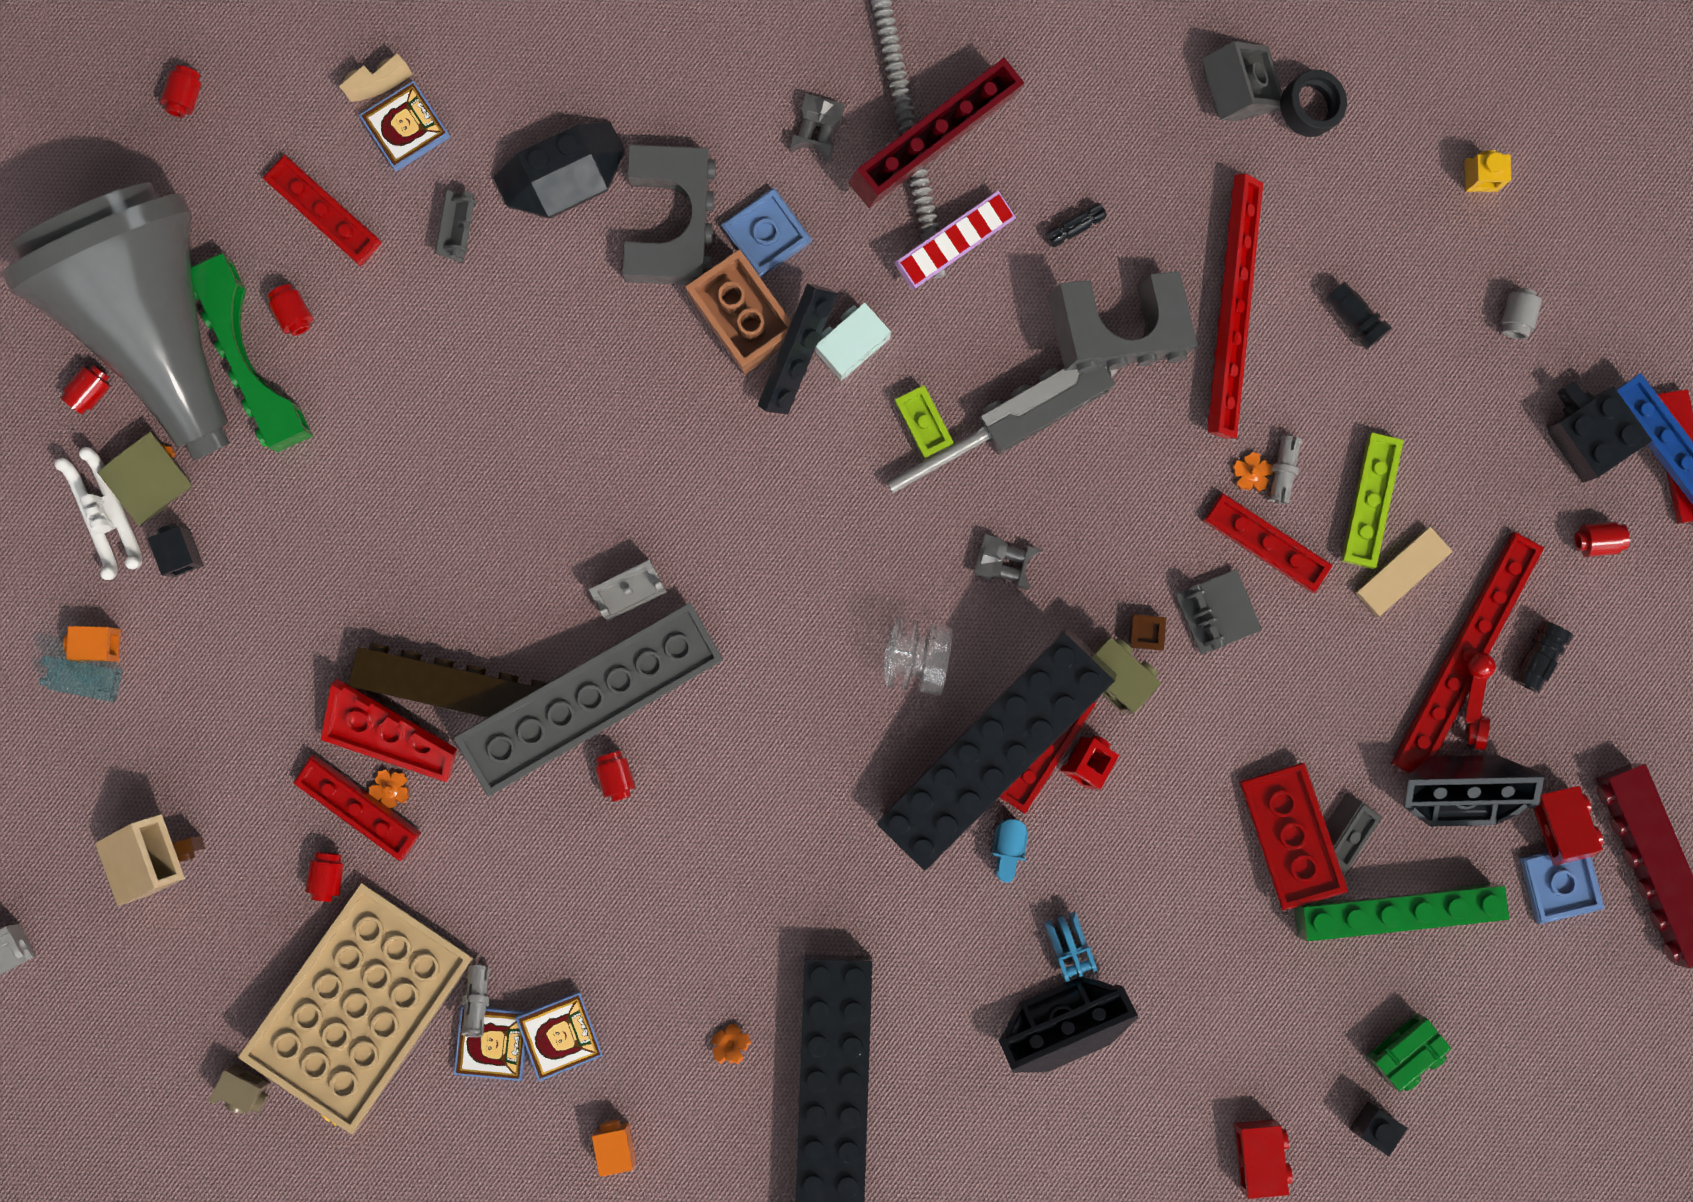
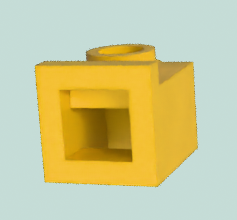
(1487, 171)

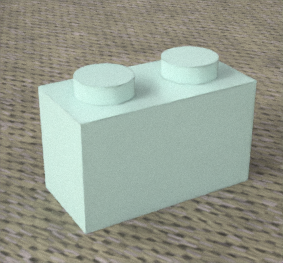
(852, 340)

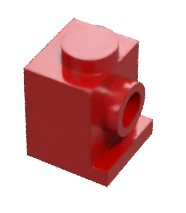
(1100, 764)

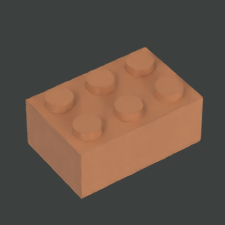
(740, 311)

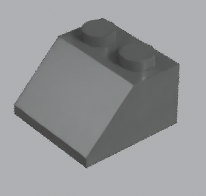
(1242, 81)

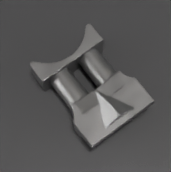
(819, 113)
(992, 557)

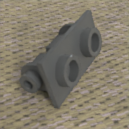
(455, 225)

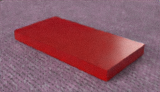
(1293, 836)

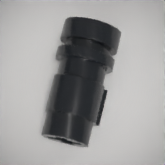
(1358, 315)
(1542, 657)

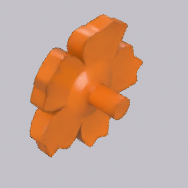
(1252, 472)
(390, 788)
(729, 1044)

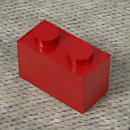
(1568, 826)
(1262, 1158)

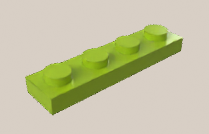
(1372, 500)

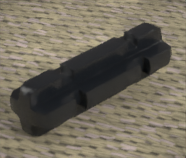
(1076, 224)

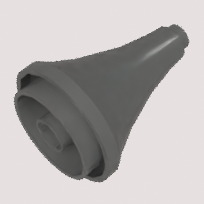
(125, 290)

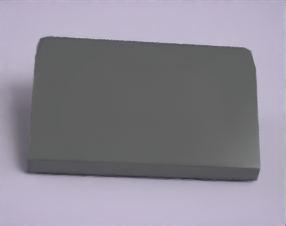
(1350, 829)

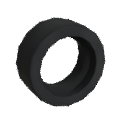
(1333, 94)

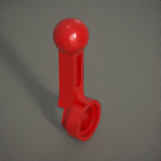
(1480, 667)

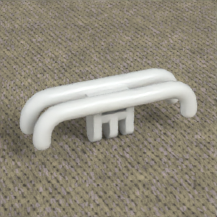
(101, 514)

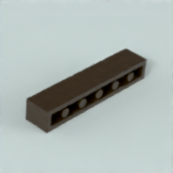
(435, 682)

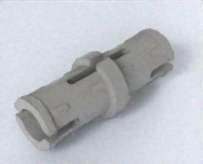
(1285, 469)
(475, 1001)

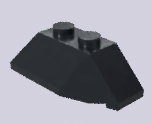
(562, 170)
(1471, 790)
(1065, 1024)

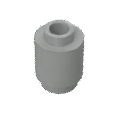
(1521, 313)

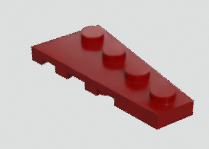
(378, 732)

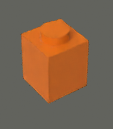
(92, 644)
(613, 1148)

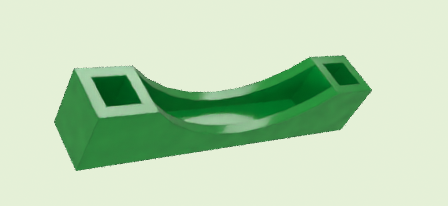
(222, 297)
(1402, 913)

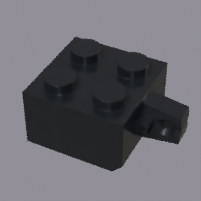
(1596, 431)

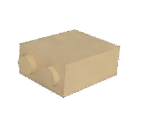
(139, 860)

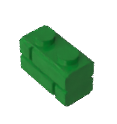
(1409, 1053)

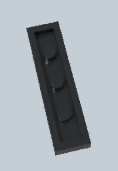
(797, 349)

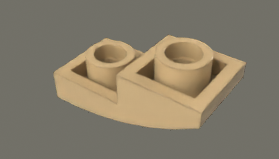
(363, 85)

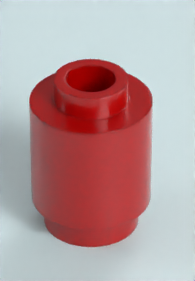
(181, 91)
(289, 310)
(86, 388)
(1602, 539)
(614, 776)
(324, 876)

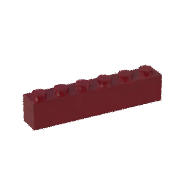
(936, 132)
(1654, 854)

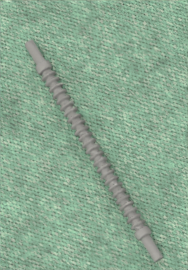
(904, 111)

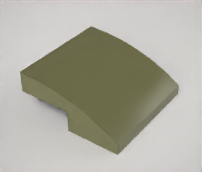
(145, 479)

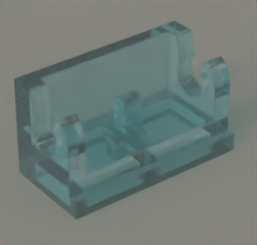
(81, 678)

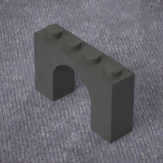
(688, 173)
(1090, 345)

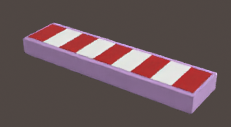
(955, 240)

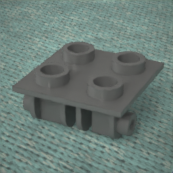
(1218, 612)

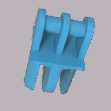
(1009, 846)
(1071, 949)

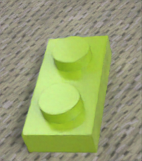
(924, 422)

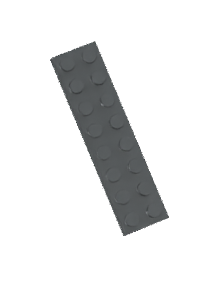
(588, 699)

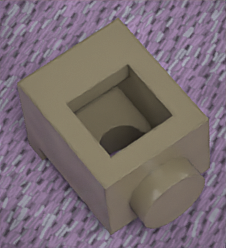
(240, 1090)

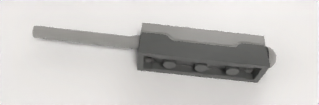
(1021, 416)

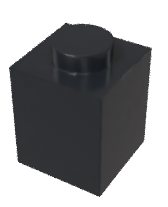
(175, 550)
(1378, 1129)

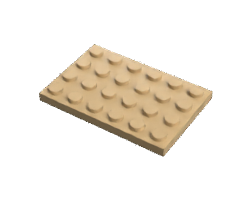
(356, 1008)

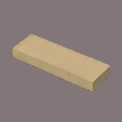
(1403, 572)

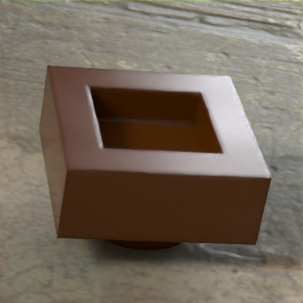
(1147, 632)
(186, 848)

